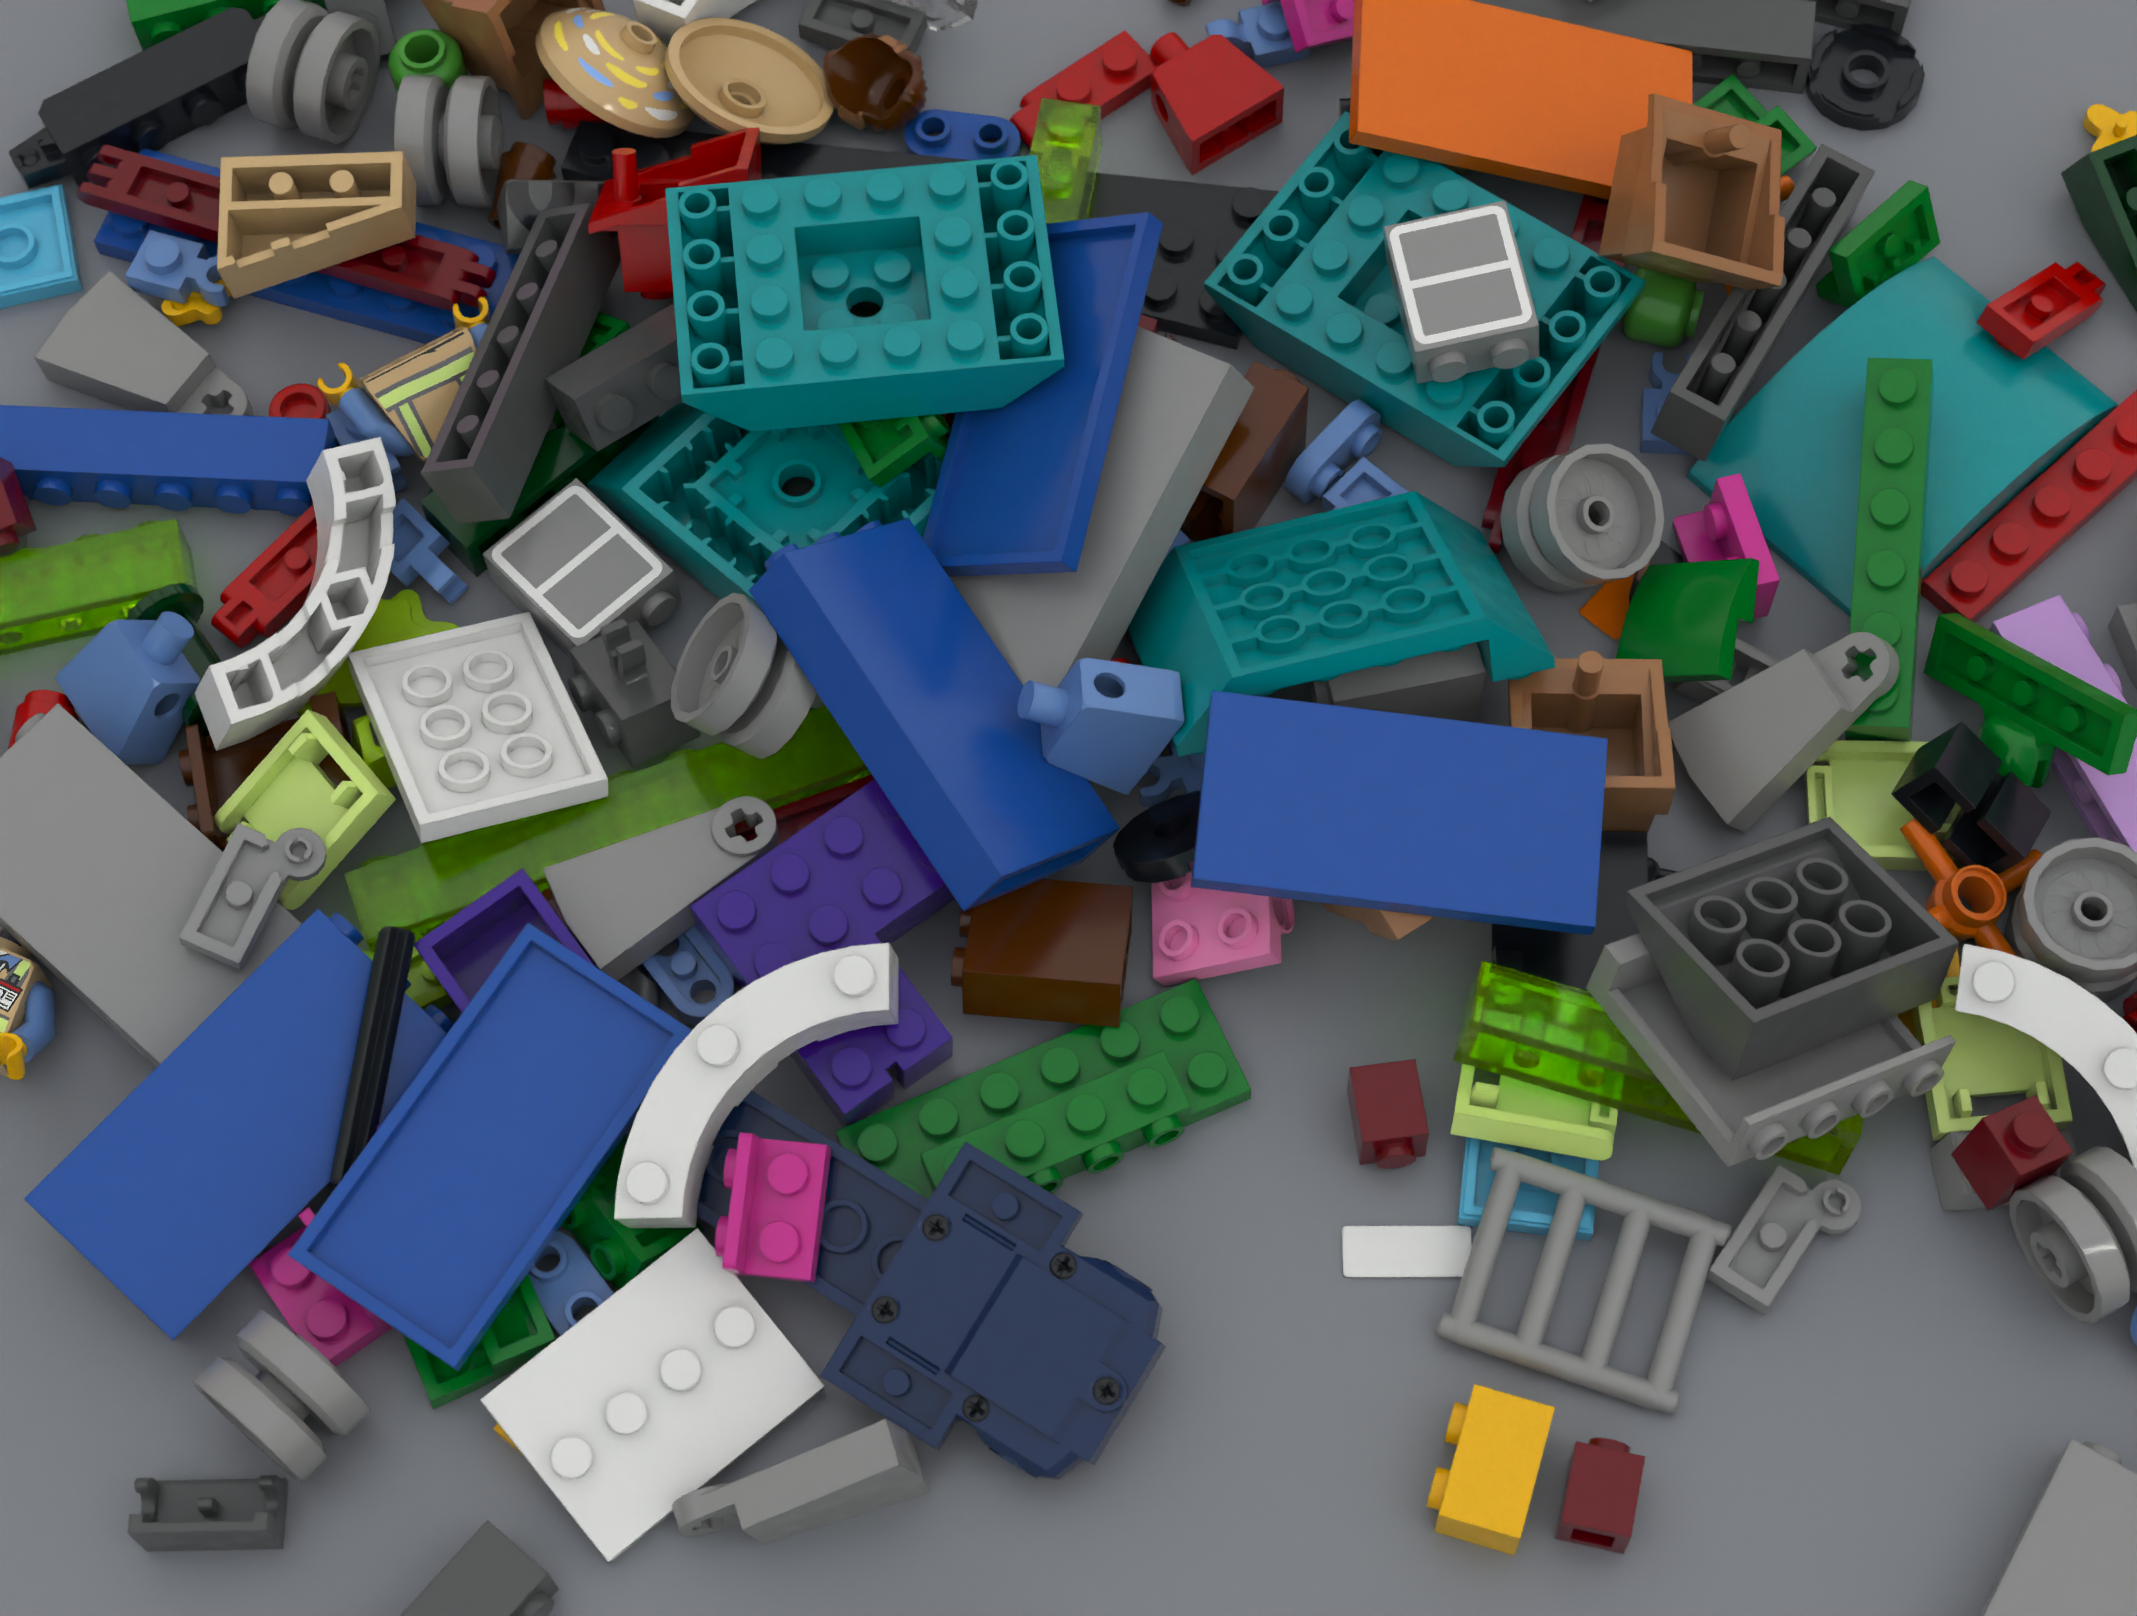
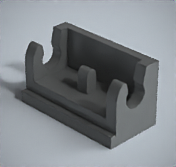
(210, 1514)

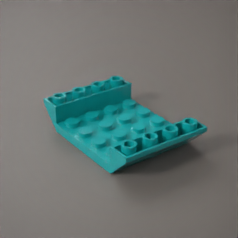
(1329, 601)

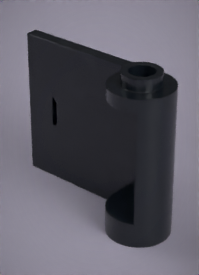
(1572, 956)

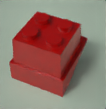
(637, 207)

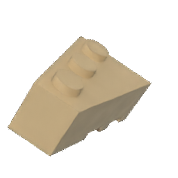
(308, 213)

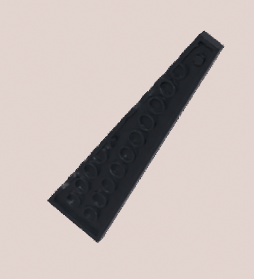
(1197, 218)

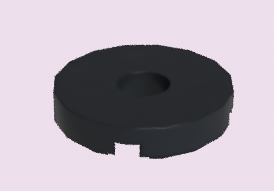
(1857, 103)
(1159, 840)

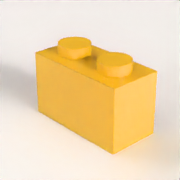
(1492, 1470)

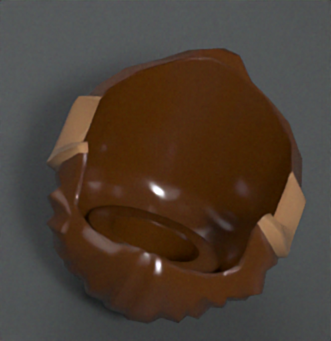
(875, 83)

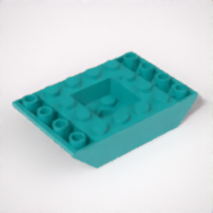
(780, 261)
(1320, 299)
(717, 499)

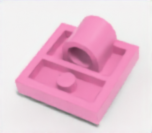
(1214, 931)

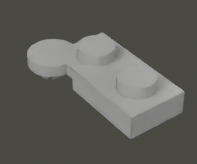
(246, 890)
(1778, 1234)

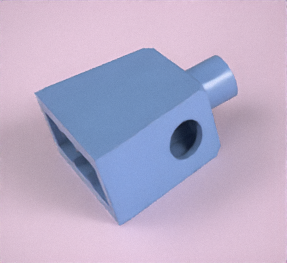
(133, 685)
(1106, 719)

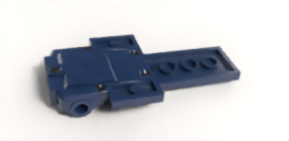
(967, 1302)

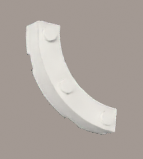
(353, 561)
(2061, 1018)
(728, 1058)

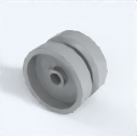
(312, 70)
(450, 137)
(1582, 518)
(740, 680)
(2080, 915)
(2082, 1232)
(290, 1386)

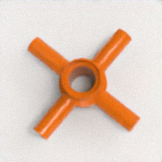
(1975, 883)

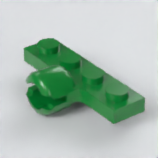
(2030, 703)

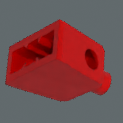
(1211, 98)

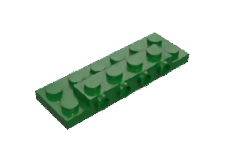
(1066, 1100)

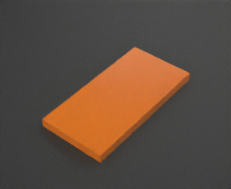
(1504, 90)

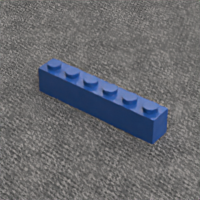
(163, 458)

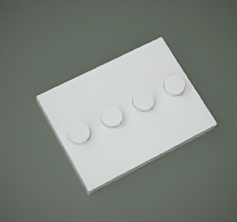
(477, 726)
(652, 1395)

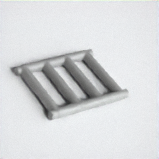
(1527, 1346)

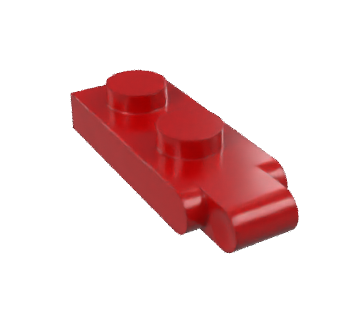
(1102, 78)
(2042, 308)
(271, 586)

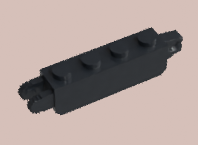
(143, 99)

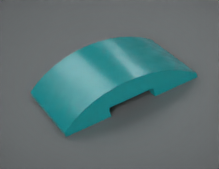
(1990, 425)

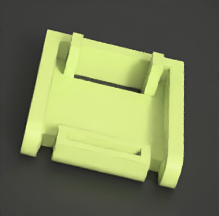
(294, 792)
(1858, 797)
(1986, 1063)
(1532, 1117)

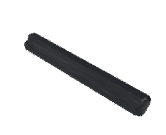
(374, 1046)

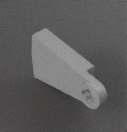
(135, 356)
(1774, 725)
(639, 891)
(811, 1489)

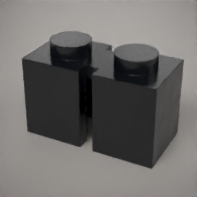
(1996, 814)

